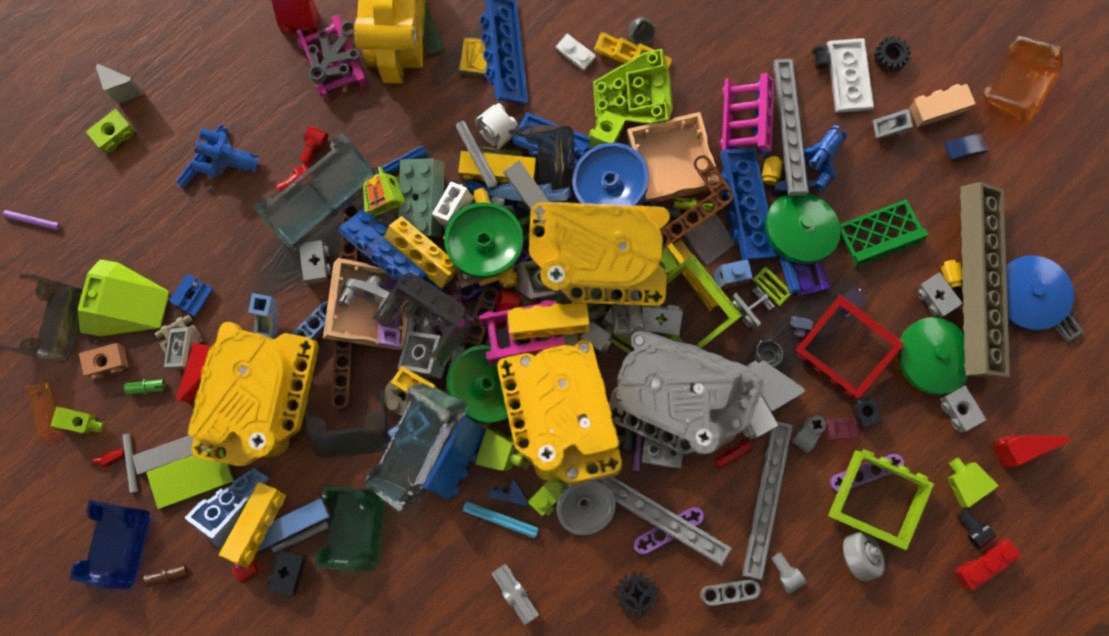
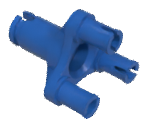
(221, 154)
(822, 156)

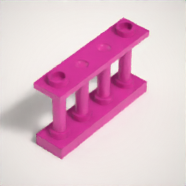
(356, 75)
(763, 121)
(534, 347)

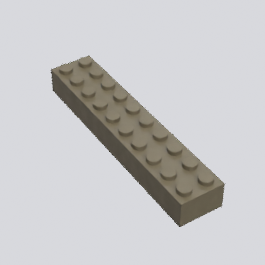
(984, 281)

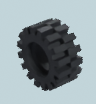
(897, 45)

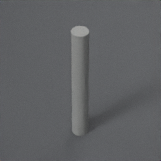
(130, 463)
(300, 537)

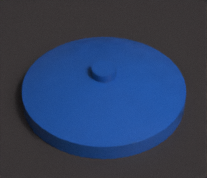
(611, 176)
(1037, 293)

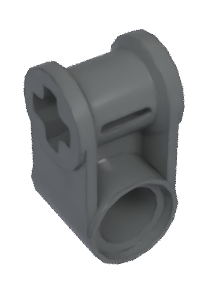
(806, 436)

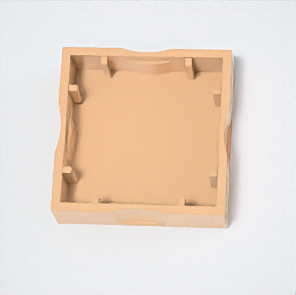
(670, 156)
(355, 322)

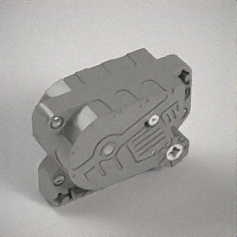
(683, 393)

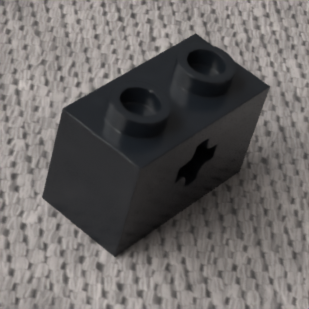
(294, 564)

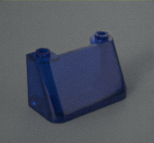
(114, 546)

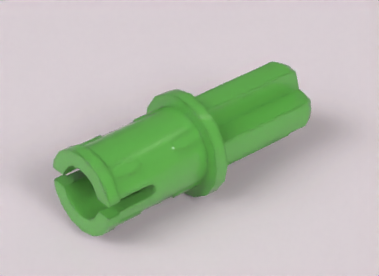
(145, 386)

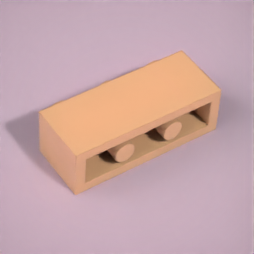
(942, 104)

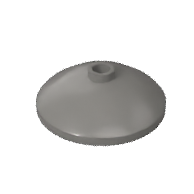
(587, 516)

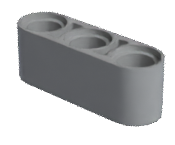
(739, 592)

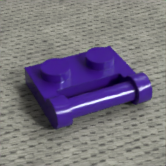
(806, 281)

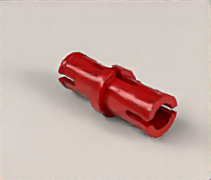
(733, 453)

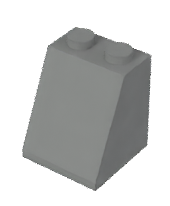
(777, 387)

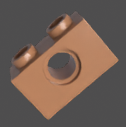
(92, 361)

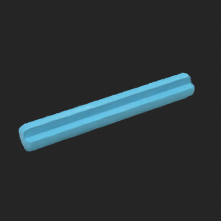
(500, 519)

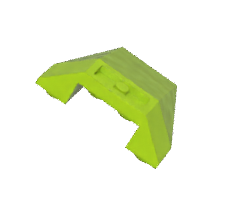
(636, 90)
(120, 301)

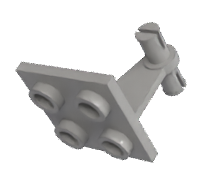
(750, 319)

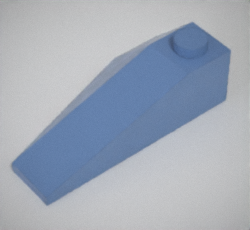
(221, 512)

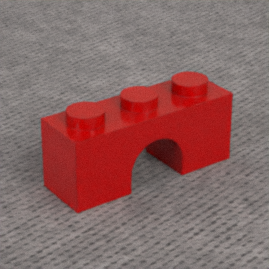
(992, 562)

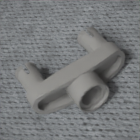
(369, 290)

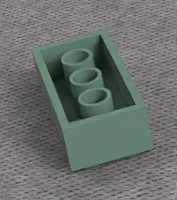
(422, 189)

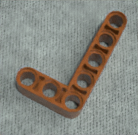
(698, 208)

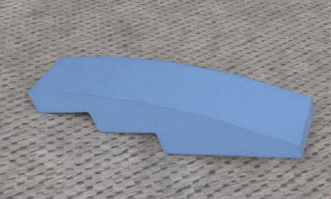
(508, 191)
(294, 523)

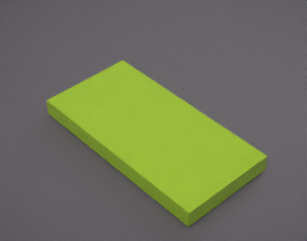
(187, 479)

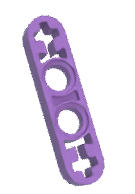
(866, 472)
(687, 513)

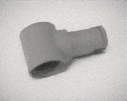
(790, 577)

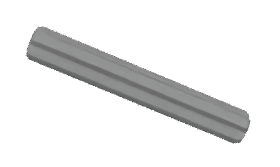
(476, 154)

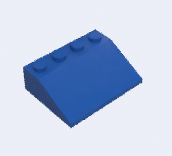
(455, 459)

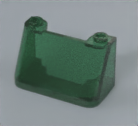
(353, 529)

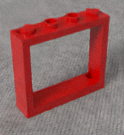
(834, 377)

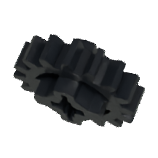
(645, 592)

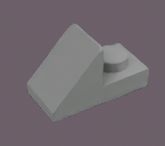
(896, 123)

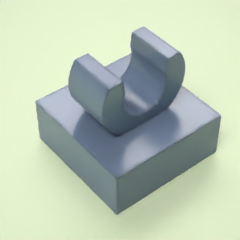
(800, 325)

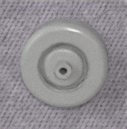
(863, 556)

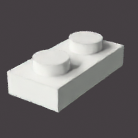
(575, 52)

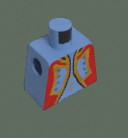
(734, 274)

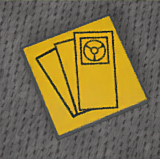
(472, 57)

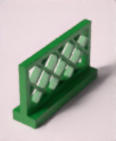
(888, 247)

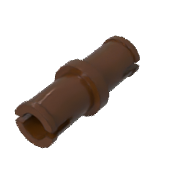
(166, 575)

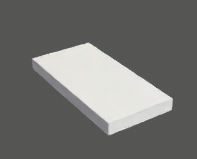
(850, 75)

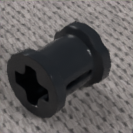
(821, 56)

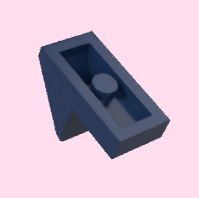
(515, 495)

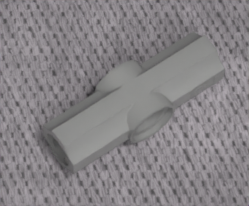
(515, 594)

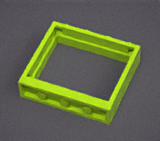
(715, 291)
(914, 511)

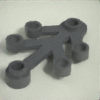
(331, 55)

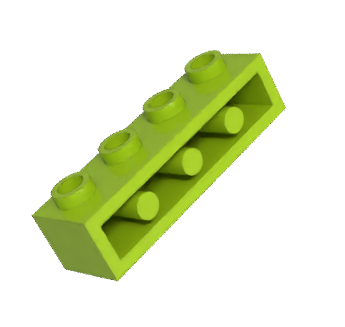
(549, 494)

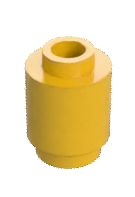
(772, 170)
(953, 273)

